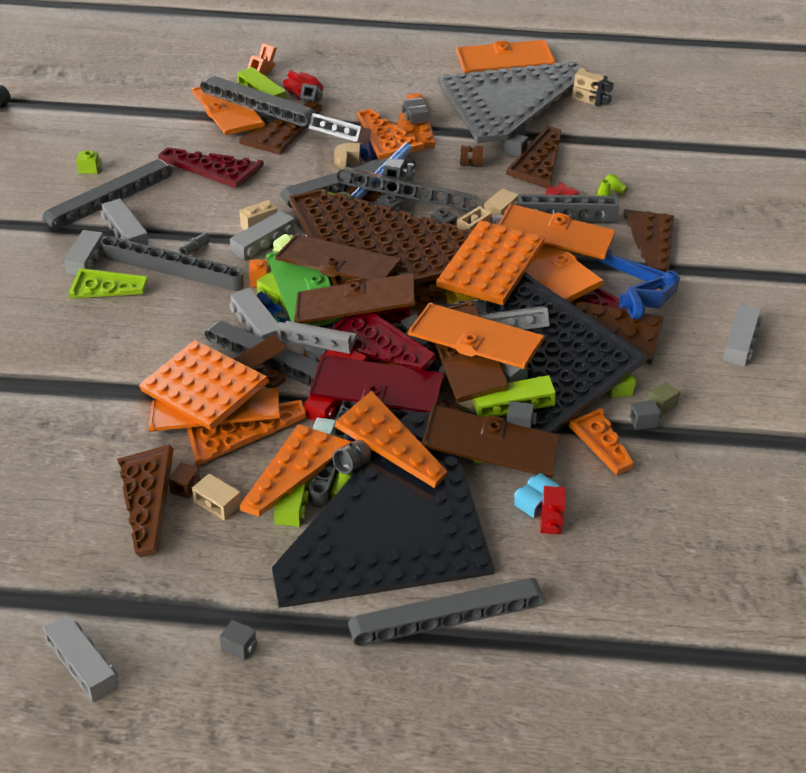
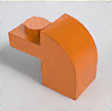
(264, 62)

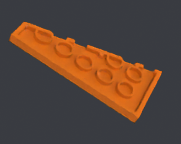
(421, 131)
(385, 137)
(386, 435)
(228, 437)
(295, 463)

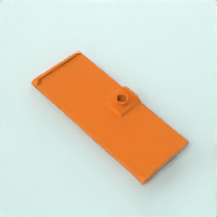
(504, 55)
(228, 115)
(560, 230)
(562, 273)
(476, 335)
(260, 406)

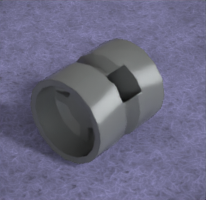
(351, 456)

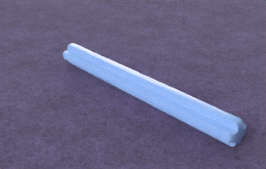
(399, 154)

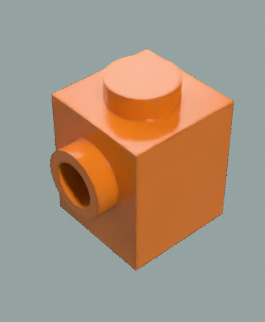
(257, 269)

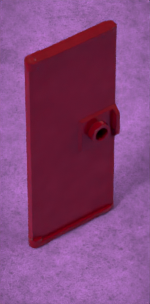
(392, 384)

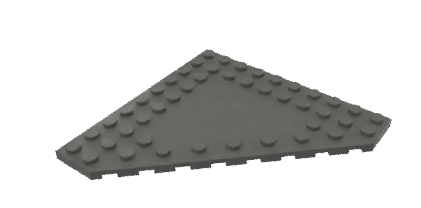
(505, 99)

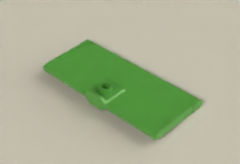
(295, 278)

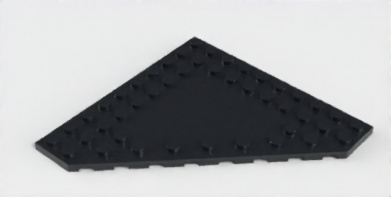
(576, 354)
(386, 534)

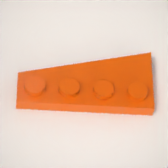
(600, 438)

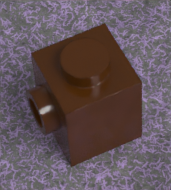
(183, 480)

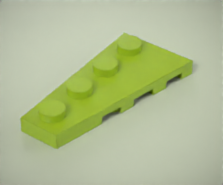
(102, 283)

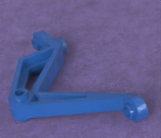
(645, 293)

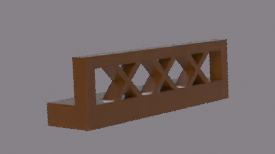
(261, 352)

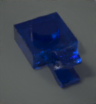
(269, 304)

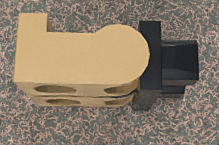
(591, 88)

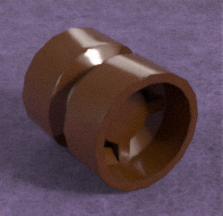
(477, 157)

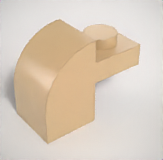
(347, 154)

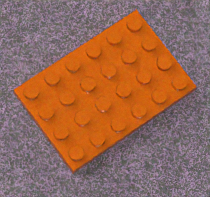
(490, 262)
(203, 384)

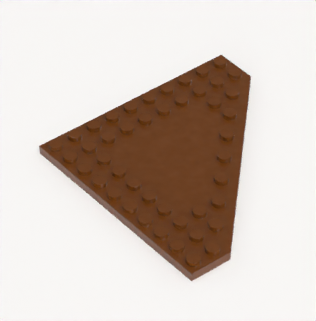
(420, 242)

